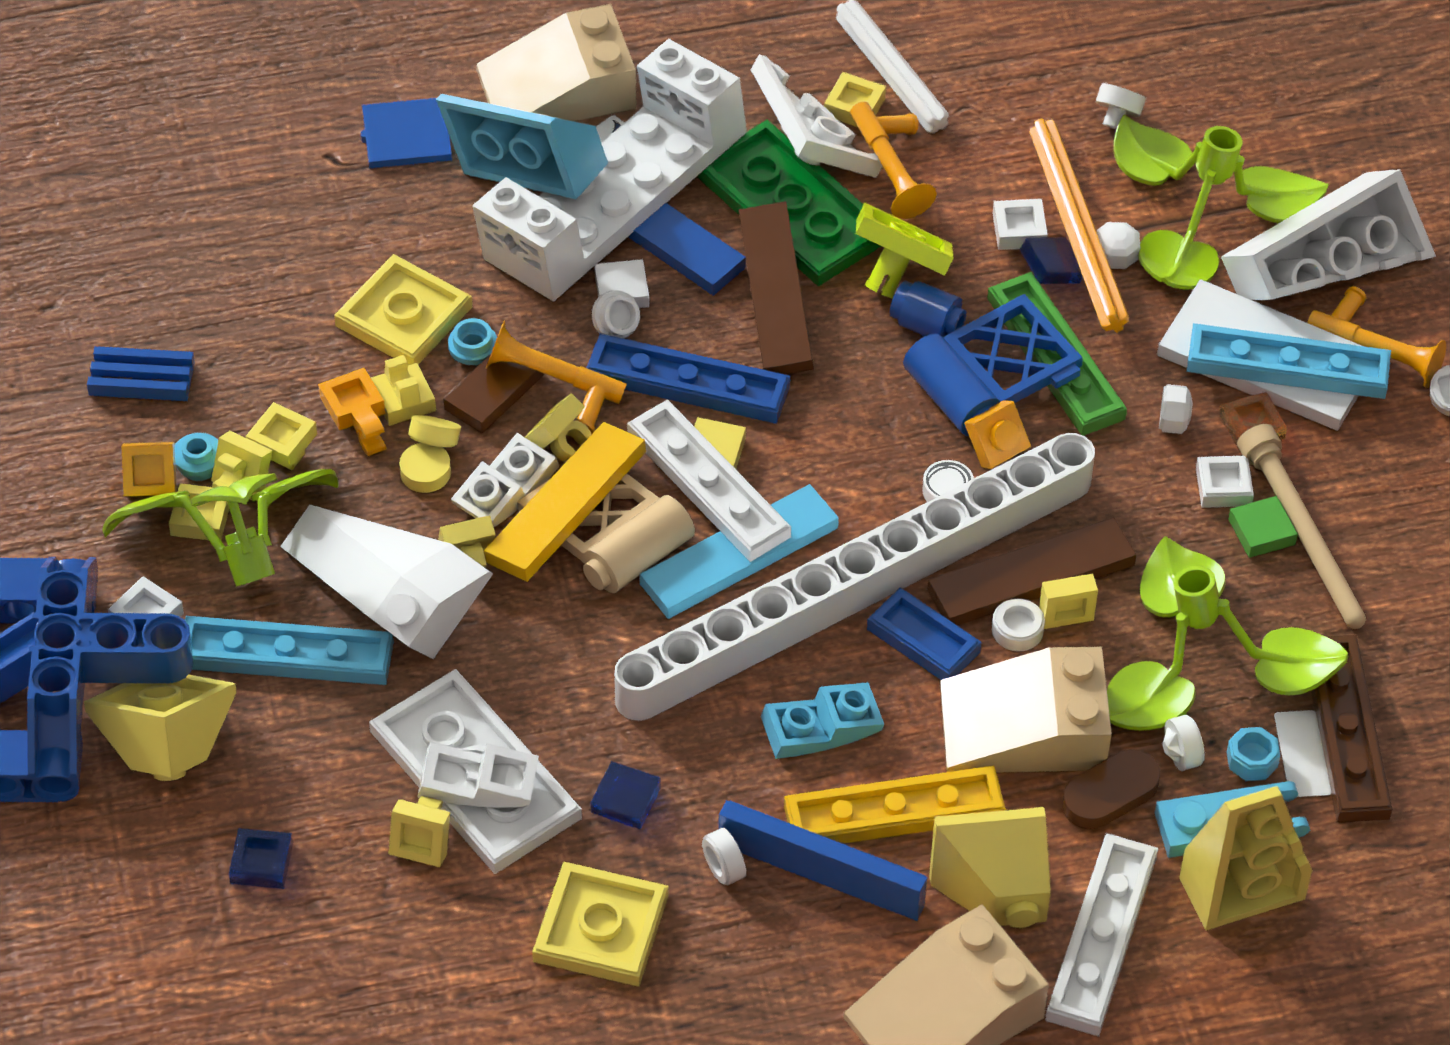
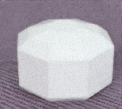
(1120, 244)
(1175, 409)

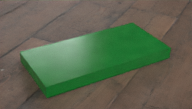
(821, 211)

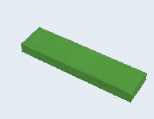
(1086, 399)

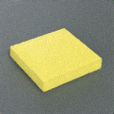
(403, 310)
(600, 924)

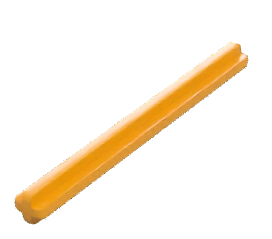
(1079, 226)

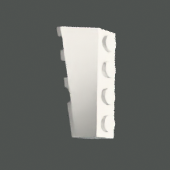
(1340, 237)

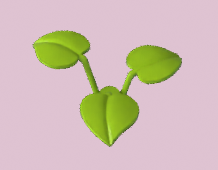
(1154, 155)
(245, 550)
(1190, 587)

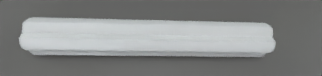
(892, 66)

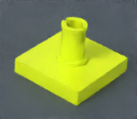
(901, 244)

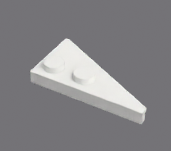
(810, 126)

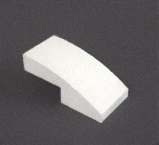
(480, 780)

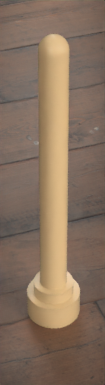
(1263, 451)

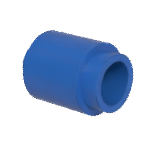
(927, 309)

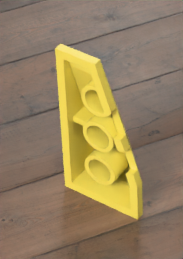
(1245, 861)

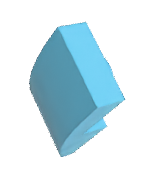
(829, 721)

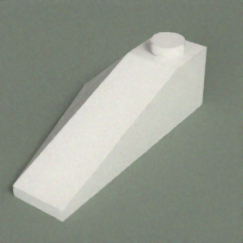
(393, 576)

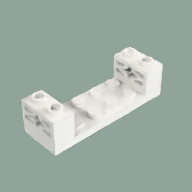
(685, 124)

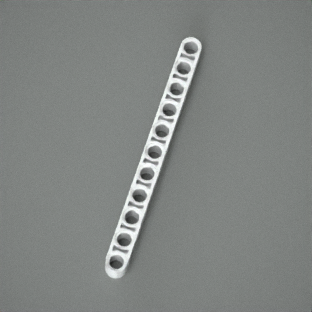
(852, 577)

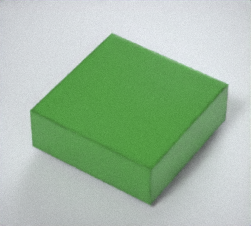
(1262, 526)

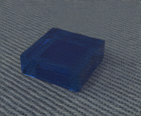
(1051, 260)
(625, 795)
(260, 858)

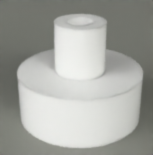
(1119, 103)

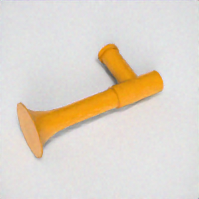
(911, 197)
(1422, 359)
(594, 383)

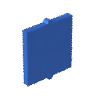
(405, 133)

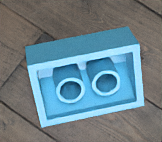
(523, 146)

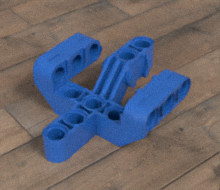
(54, 610)

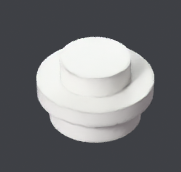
(615, 314)

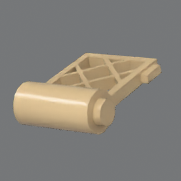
(629, 538)

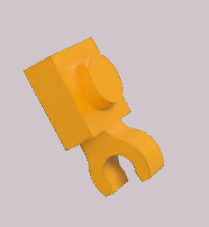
(356, 403)

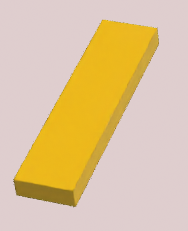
(565, 501)
(894, 805)

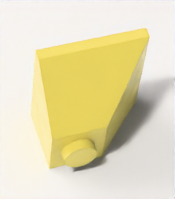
(163, 725)
(995, 863)

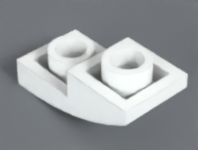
(509, 478)

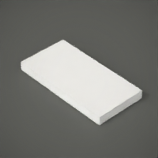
(1223, 308)
(459, 717)

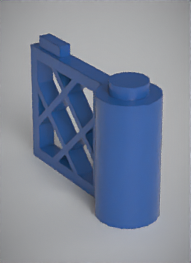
(958, 378)

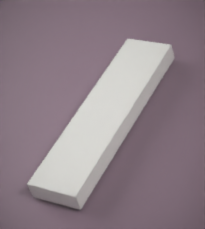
(710, 481)
(1102, 935)

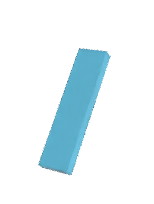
(1289, 361)
(719, 564)
(290, 650)

